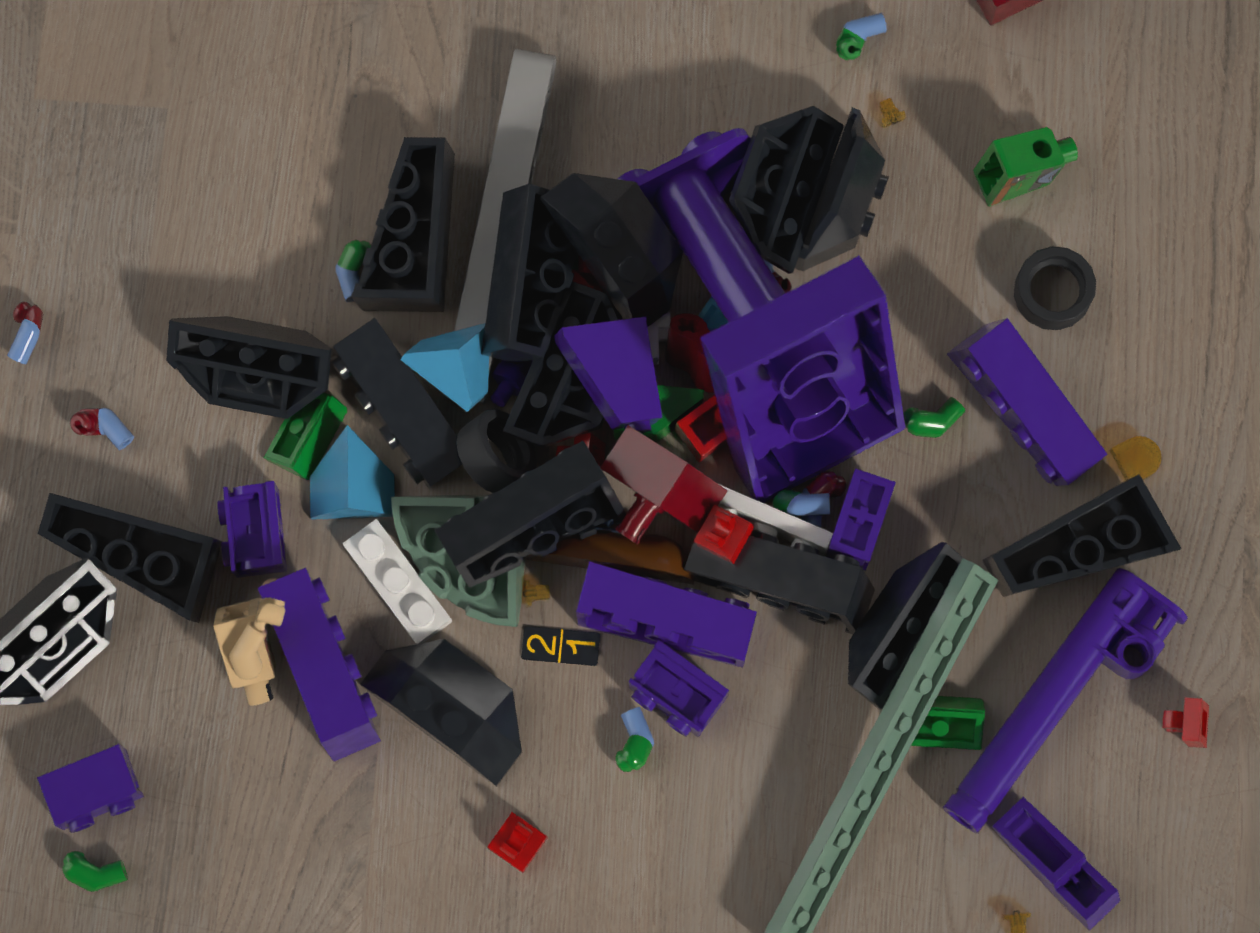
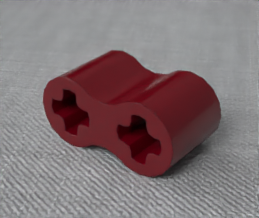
(686, 351)

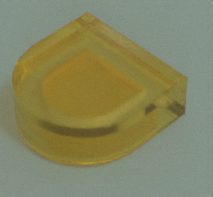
(1137, 457)

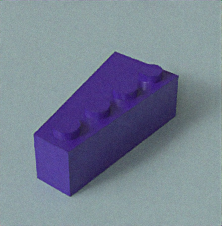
(1028, 402)
(655, 611)
(320, 667)

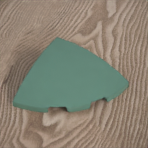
(415, 520)

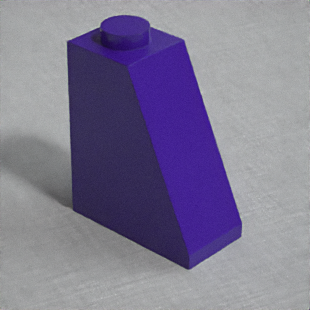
(615, 369)

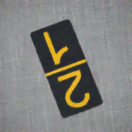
(560, 646)

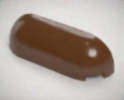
(652, 557)

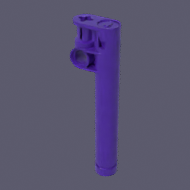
(1114, 621)

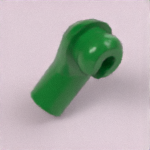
(932, 423)
(90, 877)

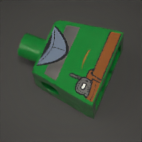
(1022, 164)

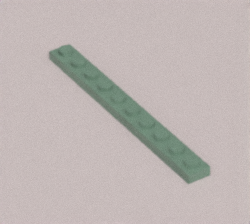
(884, 750)

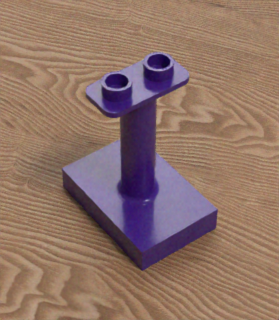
(792, 372)

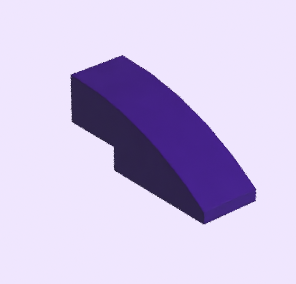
(1057, 863)

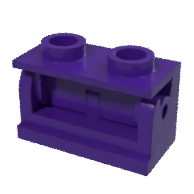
(861, 517)
(253, 530)
(677, 690)
(90, 789)

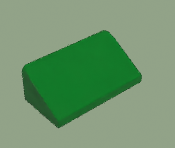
(306, 436)
(953, 724)

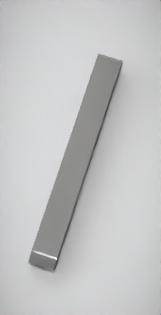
(510, 167)

